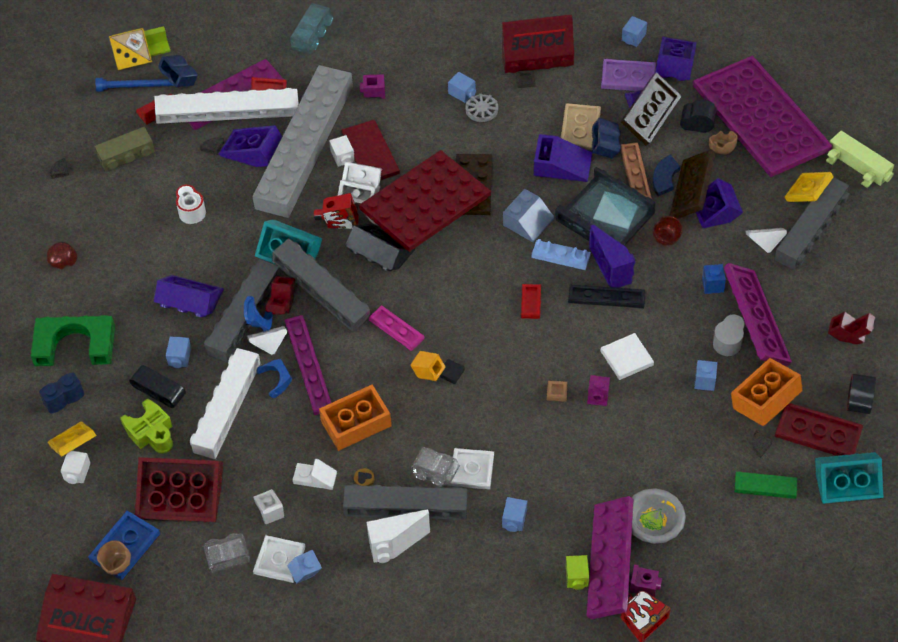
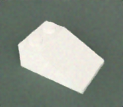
(395, 534)

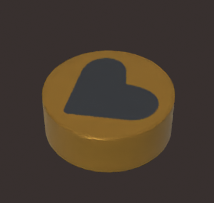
(364, 477)

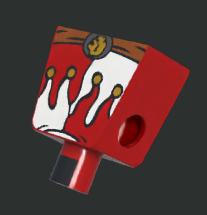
(338, 212)
(644, 615)

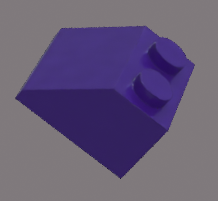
(720, 205)

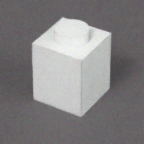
(341, 150)
(75, 467)

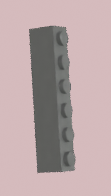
(811, 224)
(321, 285)
(233, 326)
(398, 500)

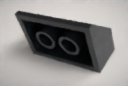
(377, 247)

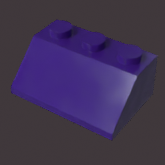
(187, 295)

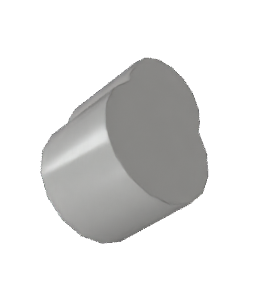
(729, 335)

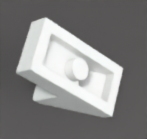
(315, 475)
(270, 506)

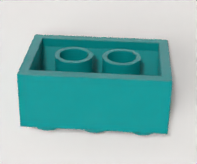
(276, 233)
(849, 477)

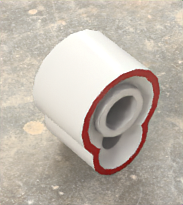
(190, 204)

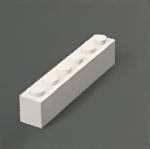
(225, 403)

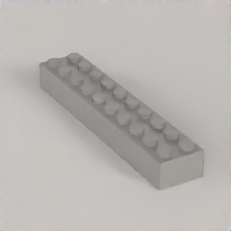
(302, 141)

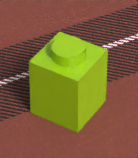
(577, 572)

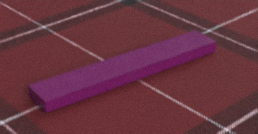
(308, 363)

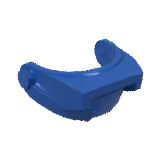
(253, 317)
(285, 378)

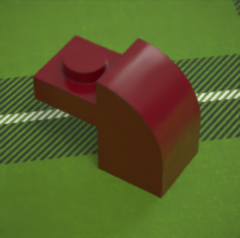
(281, 295)
(849, 329)

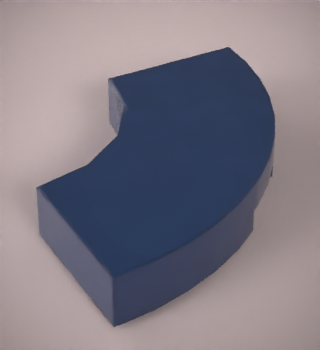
(663, 175)

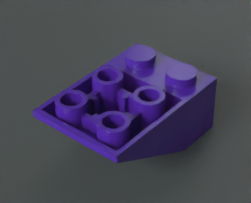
(561, 159)

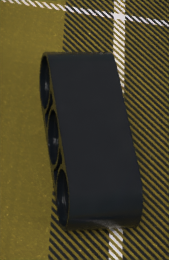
(157, 386)

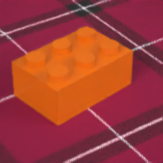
(766, 391)
(355, 417)

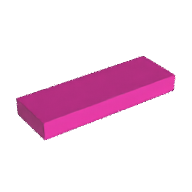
(396, 328)

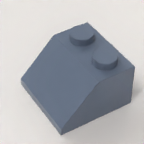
(527, 215)

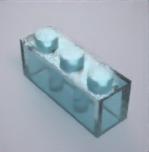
(311, 28)

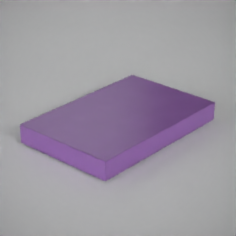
(626, 74)

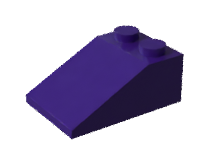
(675, 58)
(252, 145)
(612, 258)

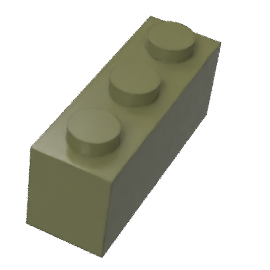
(124, 149)

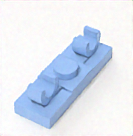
(561, 254)

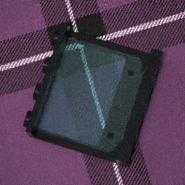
(609, 206)

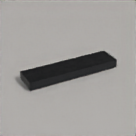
(606, 296)

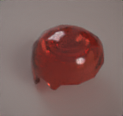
(667, 230)
(61, 255)

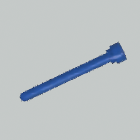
(102, 84)

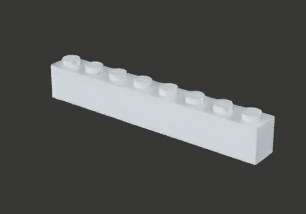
(225, 105)

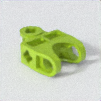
(150, 428)

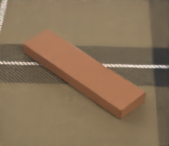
(634, 168)

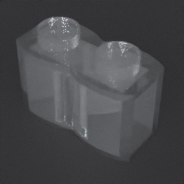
(435, 467)
(226, 552)

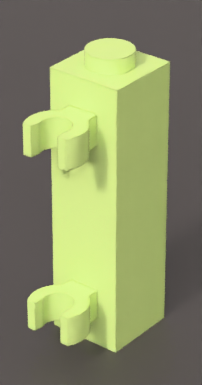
(860, 158)

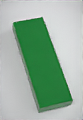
(765, 485)

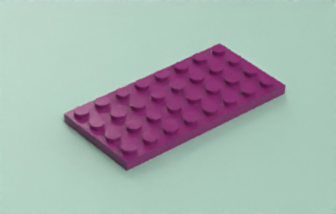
(762, 116)

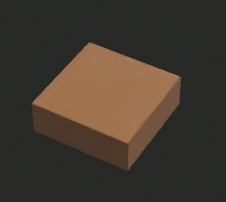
(557, 391)

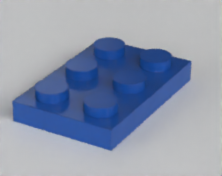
(134, 534)

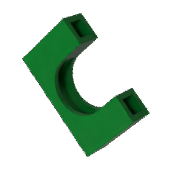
(51, 330)

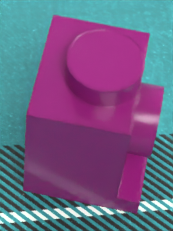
(373, 86)
(598, 390)
(645, 580)

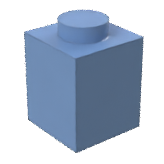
(634, 31)
(461, 87)
(178, 352)
(705, 375)
(514, 514)
(304, 566)

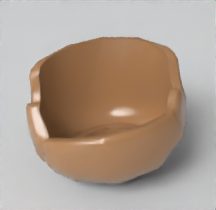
(723, 143)
(114, 557)

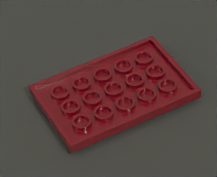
(425, 200)

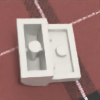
(360, 181)

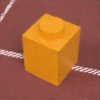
(428, 365)

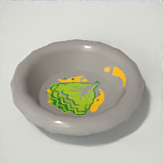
(657, 516)

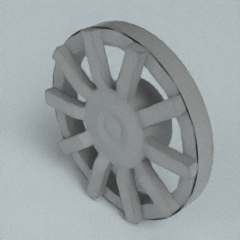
(481, 108)

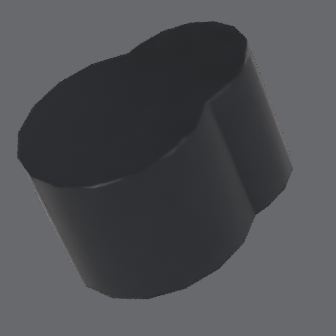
(698, 116)
(861, 393)

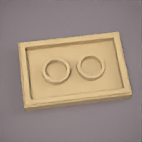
(578, 124)

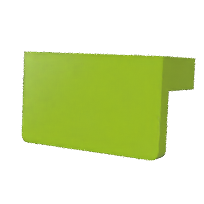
(157, 41)

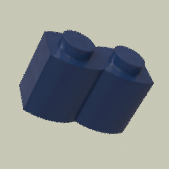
(177, 70)
(605, 138)
(60, 393)

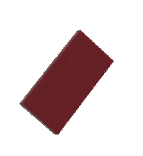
(371, 148)
(818, 430)

